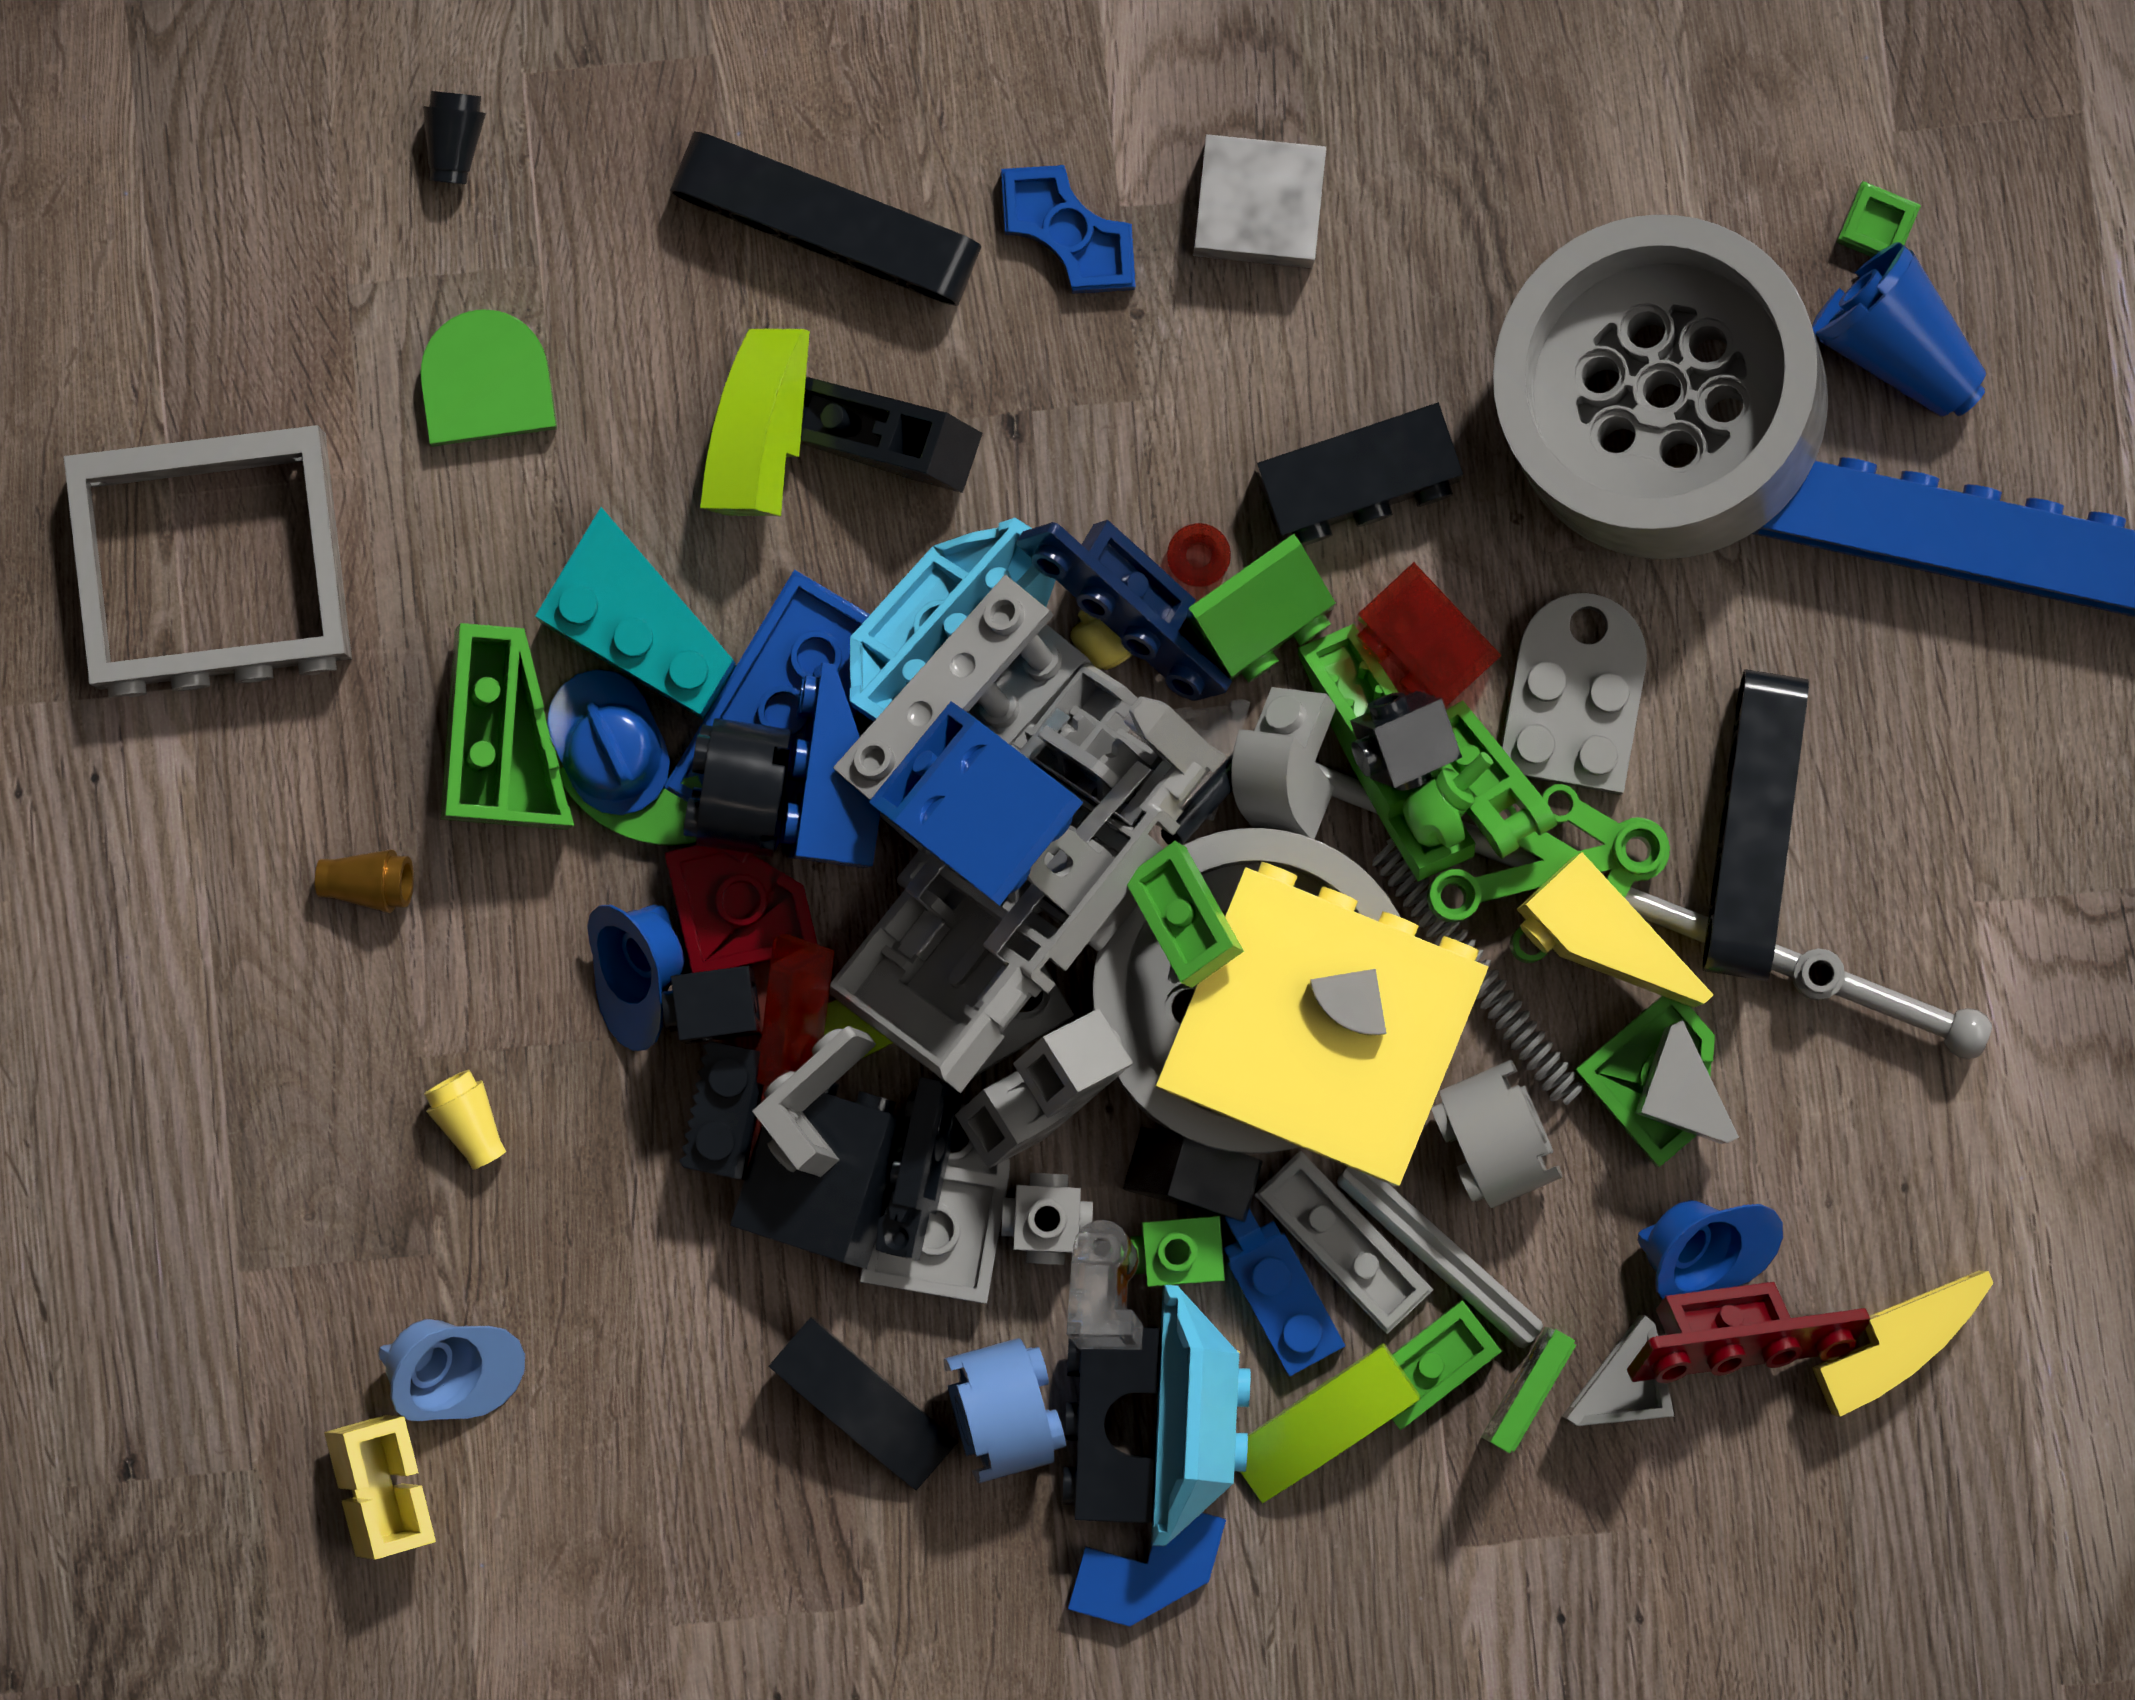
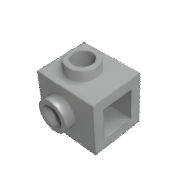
(1020, 1212)

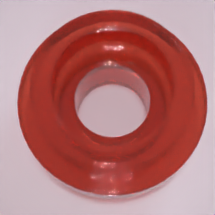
(1198, 535)

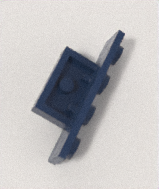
(1131, 597)

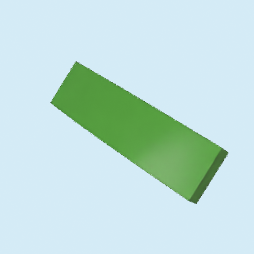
(1352, 681)

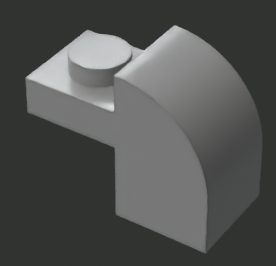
(1276, 766)

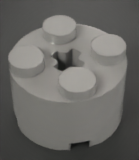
(1497, 1136)

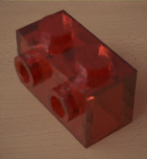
(1424, 637)

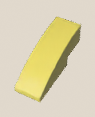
(1901, 1343)

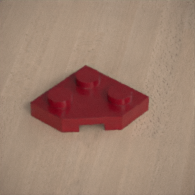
(734, 906)

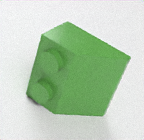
(1262, 610)

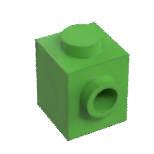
(1180, 1251)

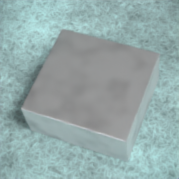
(1259, 201)

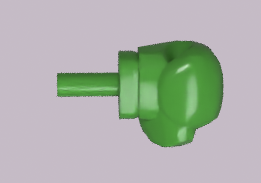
(1437, 807)

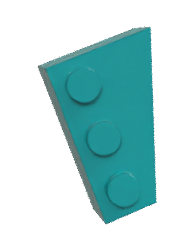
(634, 621)

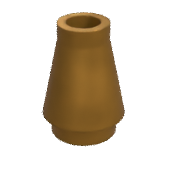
(369, 880)

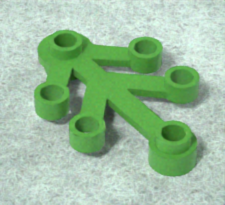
(1554, 855)

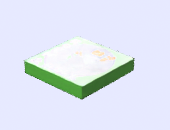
(1529, 1389)

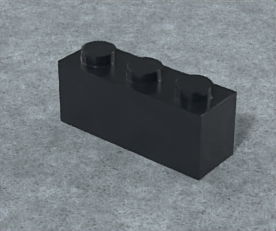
(1360, 475)

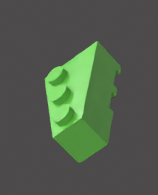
(498, 736)

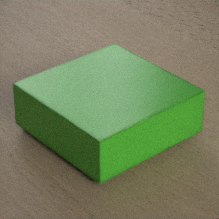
(1877, 220)

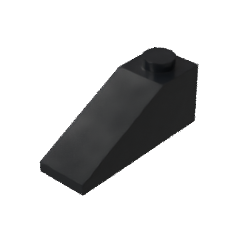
(889, 434)

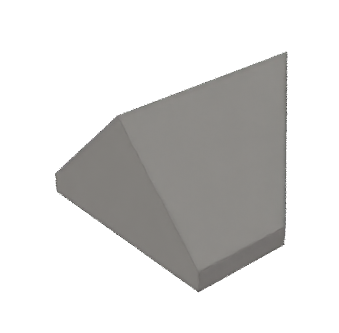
(1611, 1393)

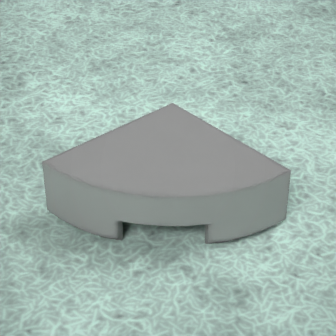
(1352, 1001)

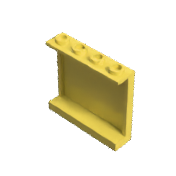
(1280, 1064)

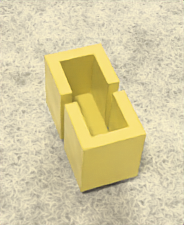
(379, 1515)

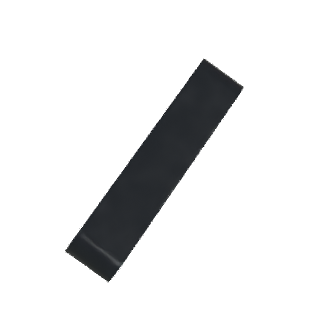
(825, 218)
(1755, 825)

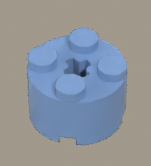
(1003, 1409)

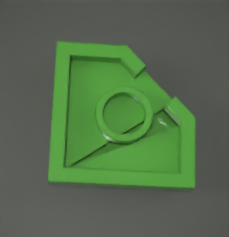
(1622, 1065)

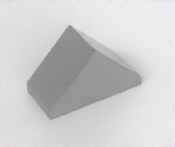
(1681, 1090)

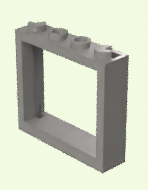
(196, 457)

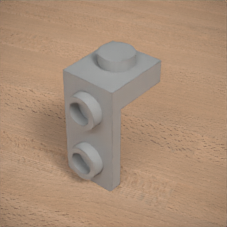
(795, 1139)

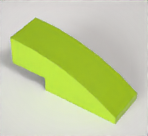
(757, 424)
(1327, 1422)

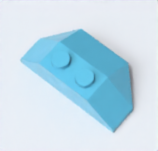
(931, 606)
(1195, 1416)

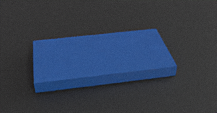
(797, 635)

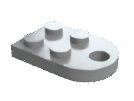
(1576, 701)
(958, 1239)

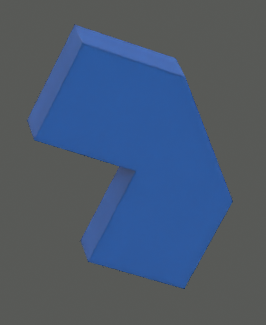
(1132, 1590)

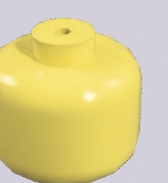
(1098, 642)

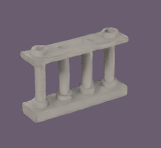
(995, 666)

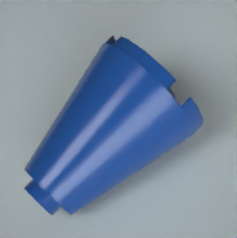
(1903, 333)

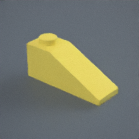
(1598, 928)

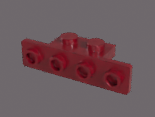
(1740, 1329)

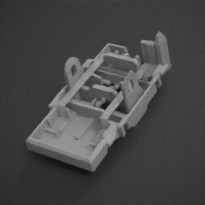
(957, 967)

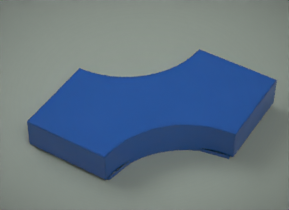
(1092, 249)

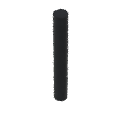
(1202, 803)

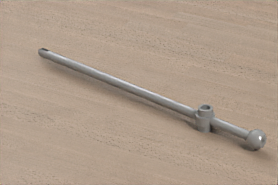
(1964, 1031)

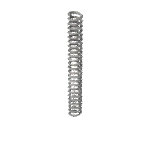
(1490, 976)

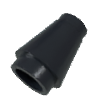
(452, 135)

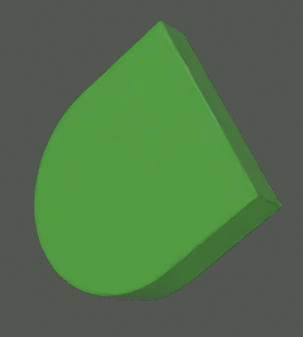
(485, 380)

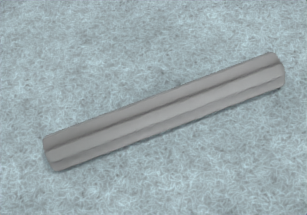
(1442, 1256)

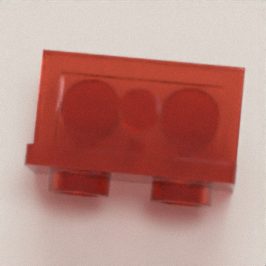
(794, 1005)

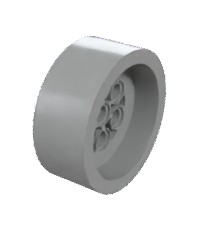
(1583, 318)
(1138, 984)

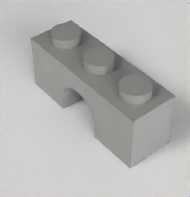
(1046, 1089)

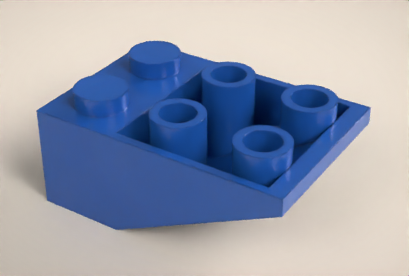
(976, 803)
(831, 816)

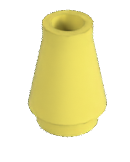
(465, 1116)

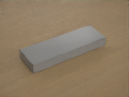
(1343, 1242)

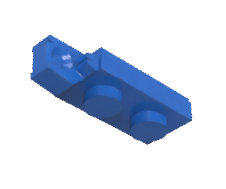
(1281, 1294)

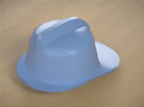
(451, 1370)

